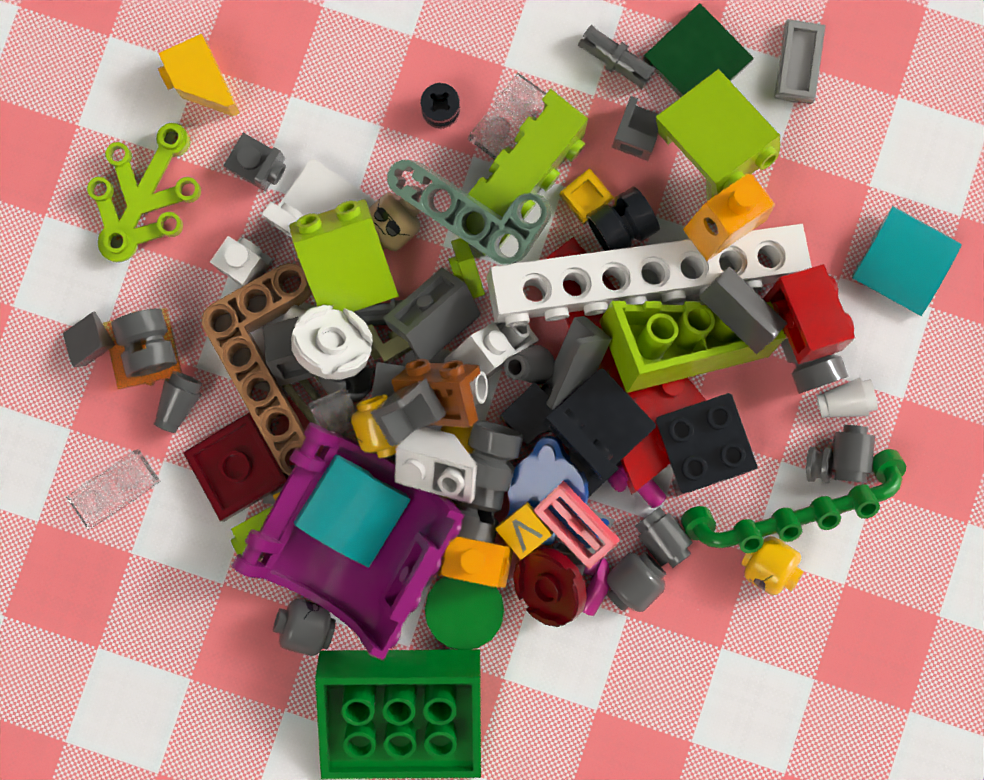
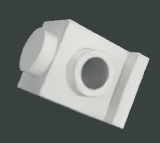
(241, 260)

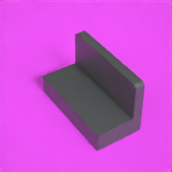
(743, 310)
(433, 314)
(577, 359)

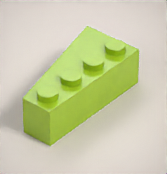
(533, 161)
(672, 342)

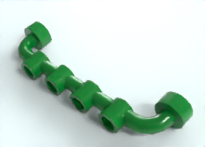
(887, 468)

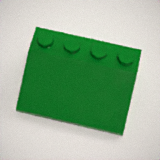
(399, 714)

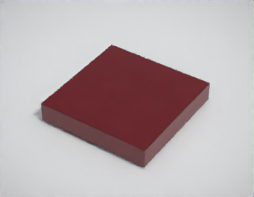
(235, 467)

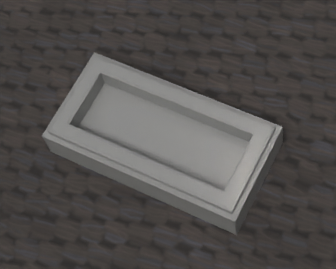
(799, 61)

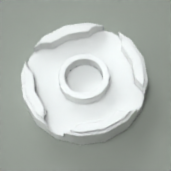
(331, 342)

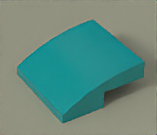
(907, 260)
(351, 511)

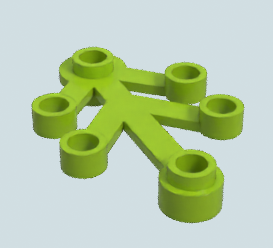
(141, 198)

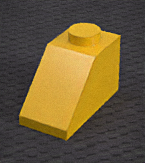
(196, 75)

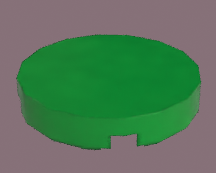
(463, 613)

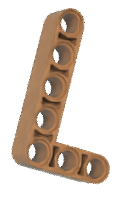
(256, 370)

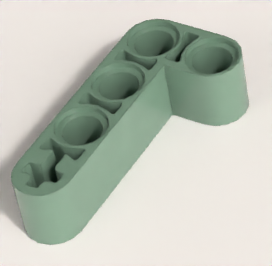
(463, 205)

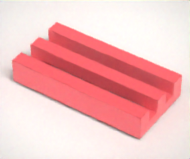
(576, 524)

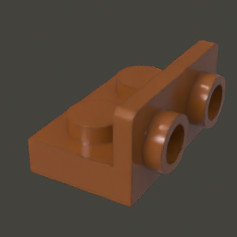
(449, 383)

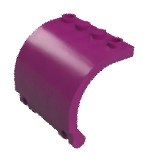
(366, 599)

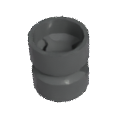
(140, 329)
(815, 372)
(492, 451)
(479, 515)

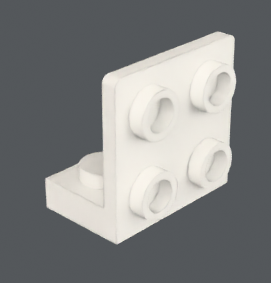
(312, 192)

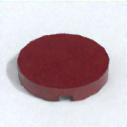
(550, 586)

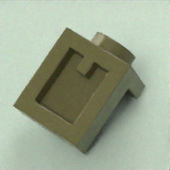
(391, 350)

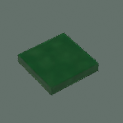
(696, 51)

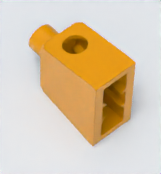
(734, 211)
(476, 562)

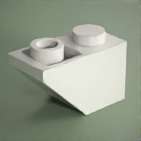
(493, 346)
(436, 464)

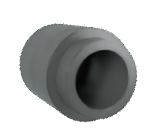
(853, 454)
(664, 538)

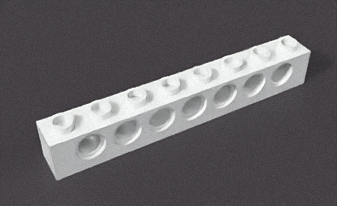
(783, 245)

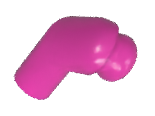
(650, 491)
(598, 586)

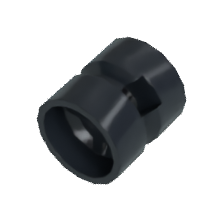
(624, 221)

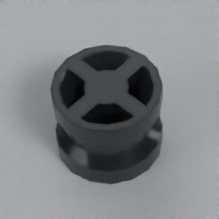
(440, 113)

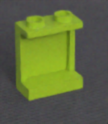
(719, 132)
(343, 257)

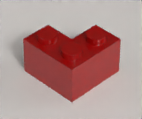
(813, 313)

